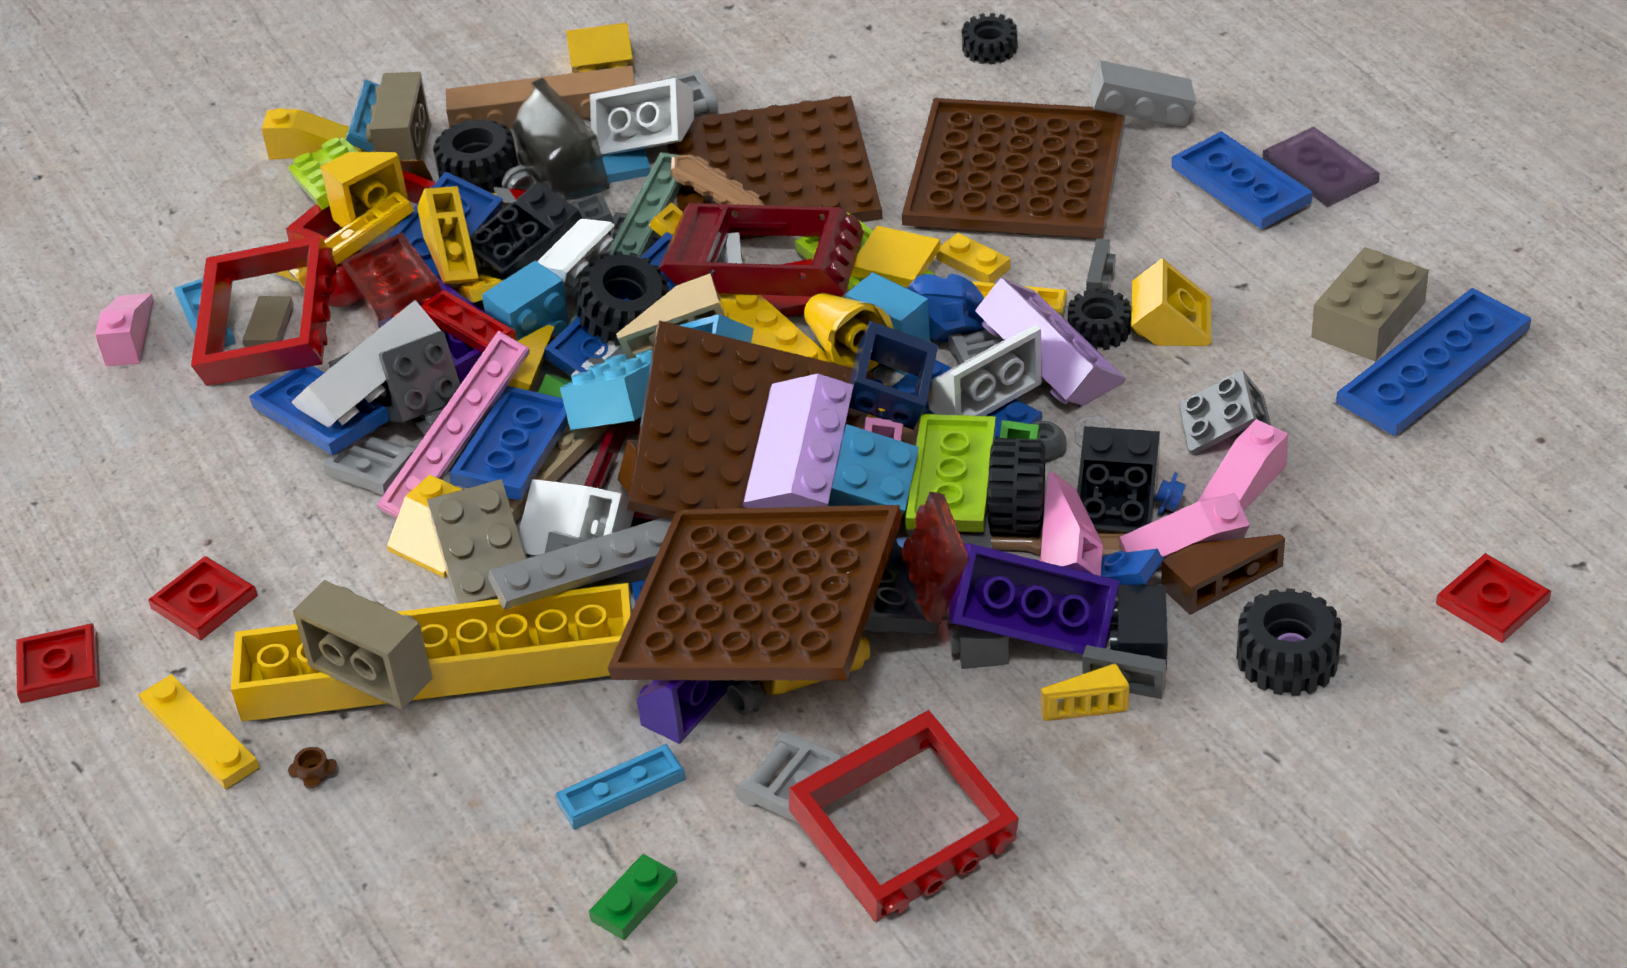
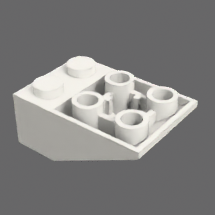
(575, 251)
(572, 511)

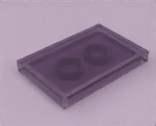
(1321, 166)

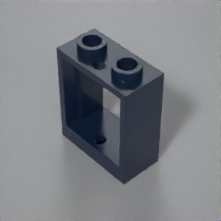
(899, 352)

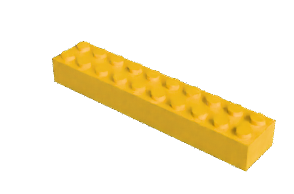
(467, 648)

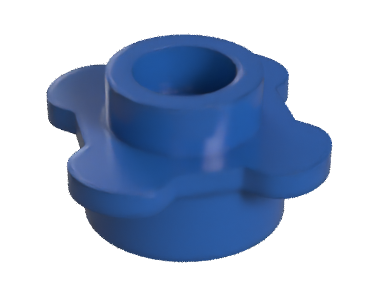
(1170, 494)

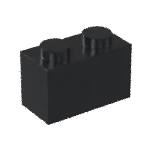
(1140, 621)

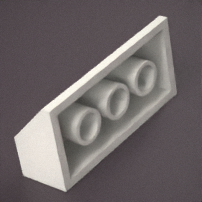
(361, 372)

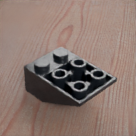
(524, 230)
(1119, 477)

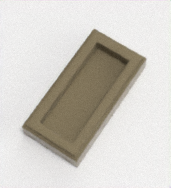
(268, 320)

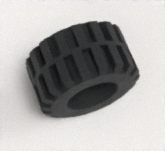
(476, 152)
(617, 277)
(1016, 486)
(1288, 664)

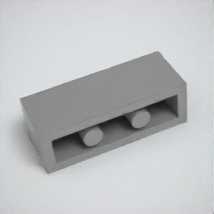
(1142, 93)

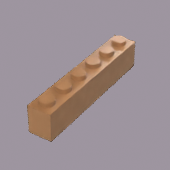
(503, 99)

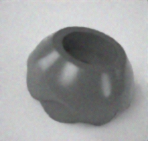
(1052, 438)

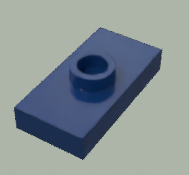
(1131, 567)

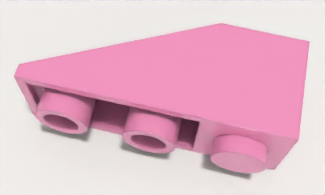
(1068, 531)

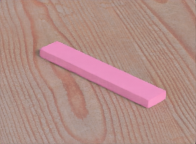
(458, 419)

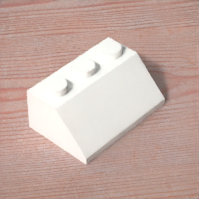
(641, 115)
(990, 377)

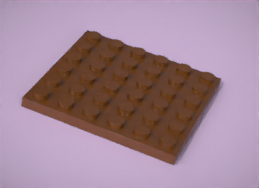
(787, 156)
(1015, 168)
(707, 416)
(758, 594)

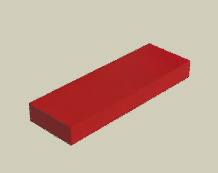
(464, 320)

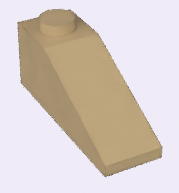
(679, 306)

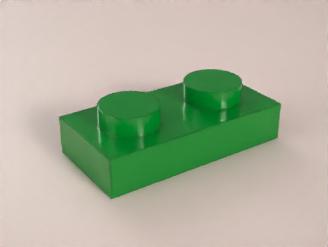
(633, 896)

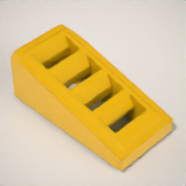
(1086, 695)

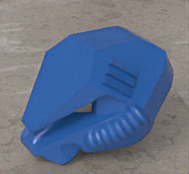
(950, 304)

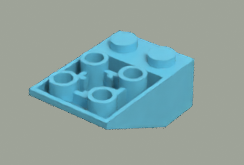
(607, 392)

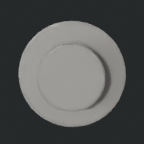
(518, 178)

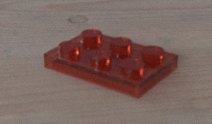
(390, 276)
(935, 557)

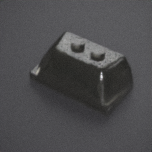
(558, 145)

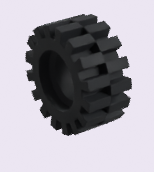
(989, 38)
(1099, 305)

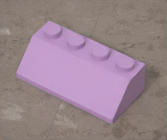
(1067, 359)
(798, 443)

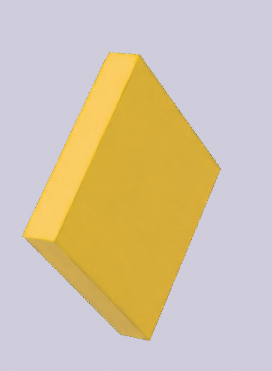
(895, 255)

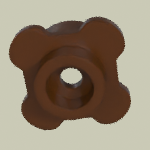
(312, 766)

